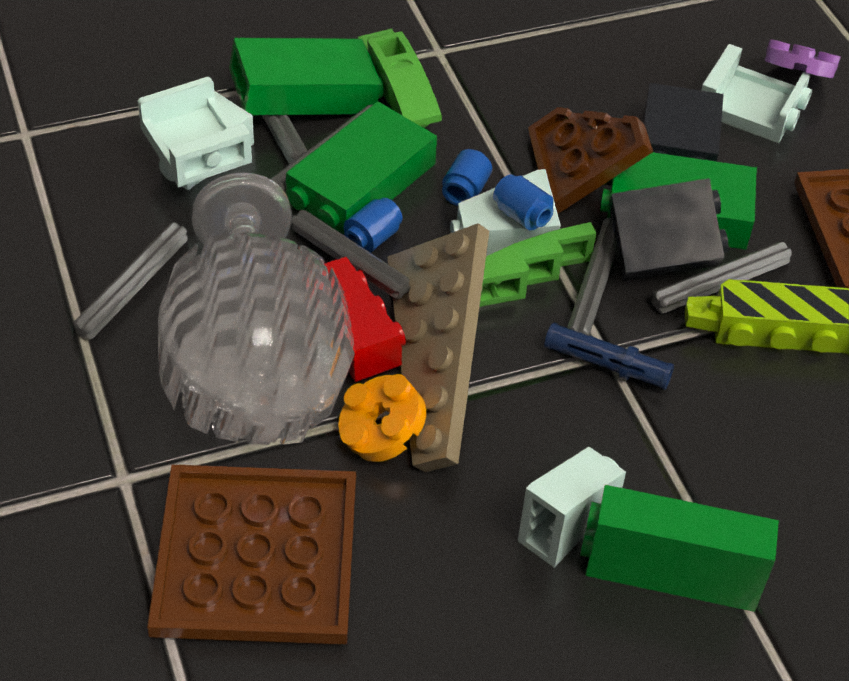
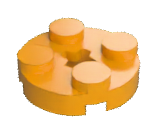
(367, 402)

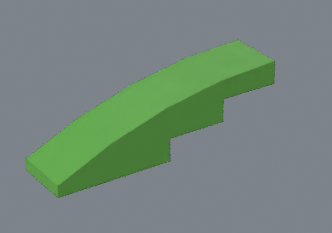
(534, 262)

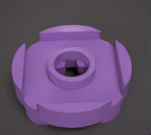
(801, 58)

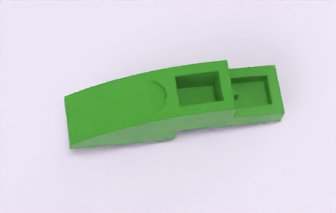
(403, 77)

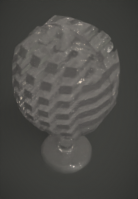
(252, 321)

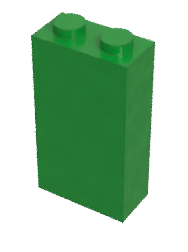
(304, 76)
(362, 162)
(734, 184)
(679, 547)

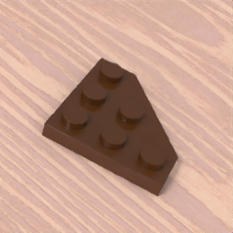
(585, 150)

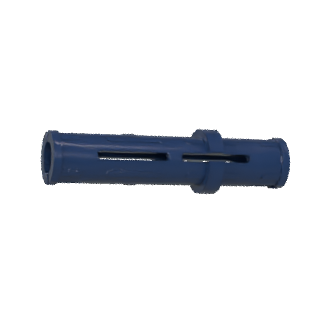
(609, 356)

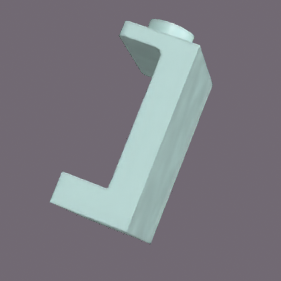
(756, 100)
(193, 132)

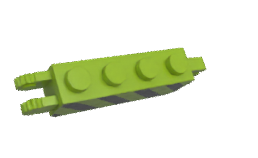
(774, 315)

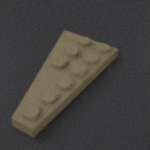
(440, 335)

